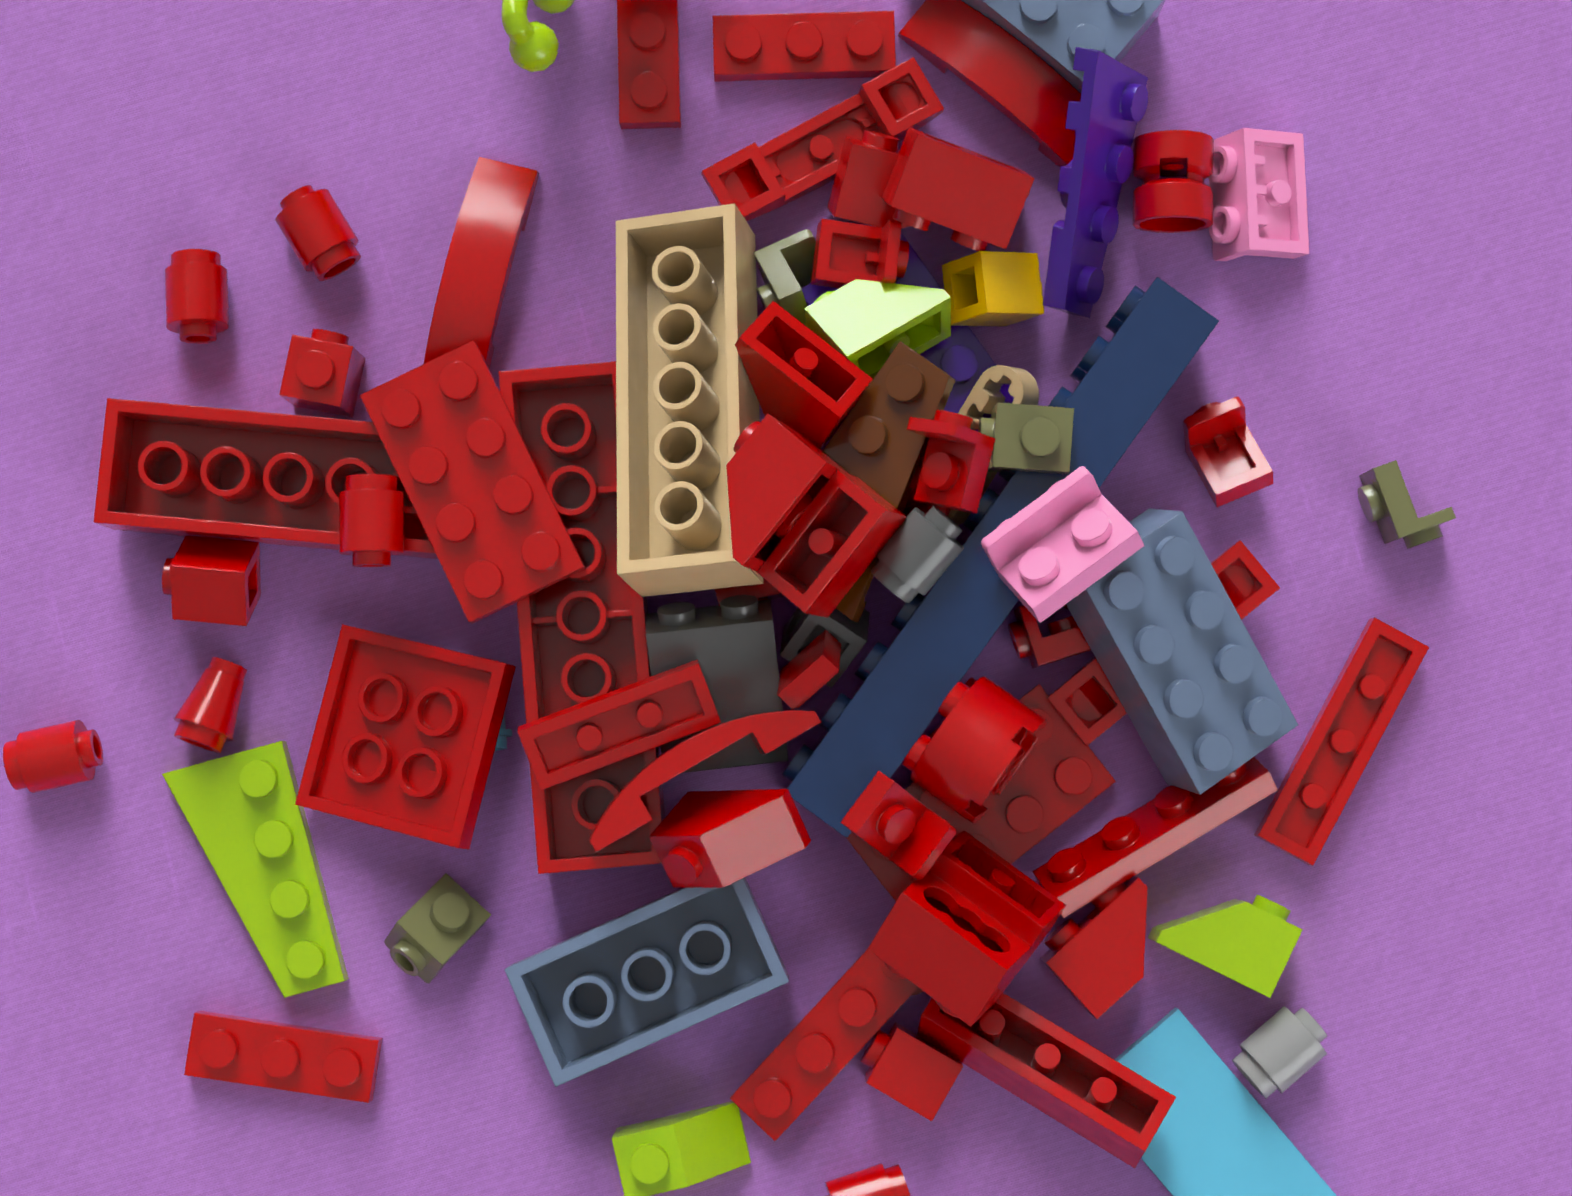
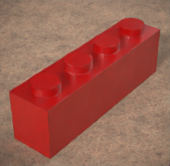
(1054, 1074)

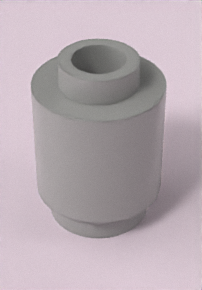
(1281, 1051)

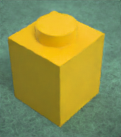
(993, 288)

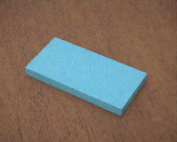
(1215, 1131)

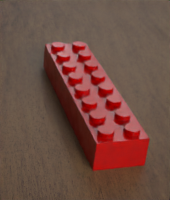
(590, 627)

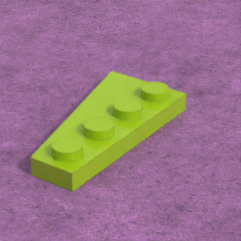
(265, 860)

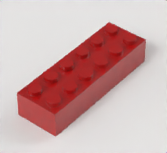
(237, 474)

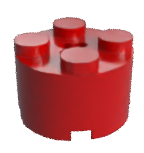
(975, 746)

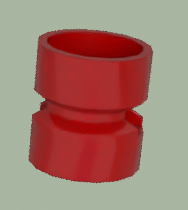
(1173, 203)

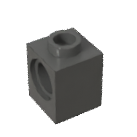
(804, 628)

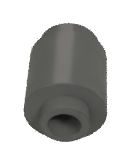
(918, 553)

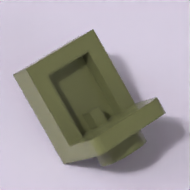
(785, 270)
(1029, 437)
(1387, 502)
(435, 929)

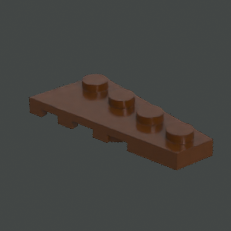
(876, 440)

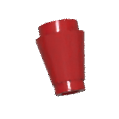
(212, 706)

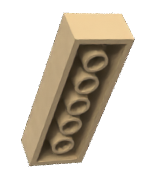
(681, 395)

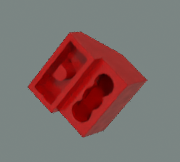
(966, 928)

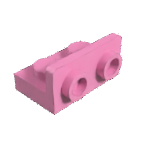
(1259, 195)
(1060, 544)

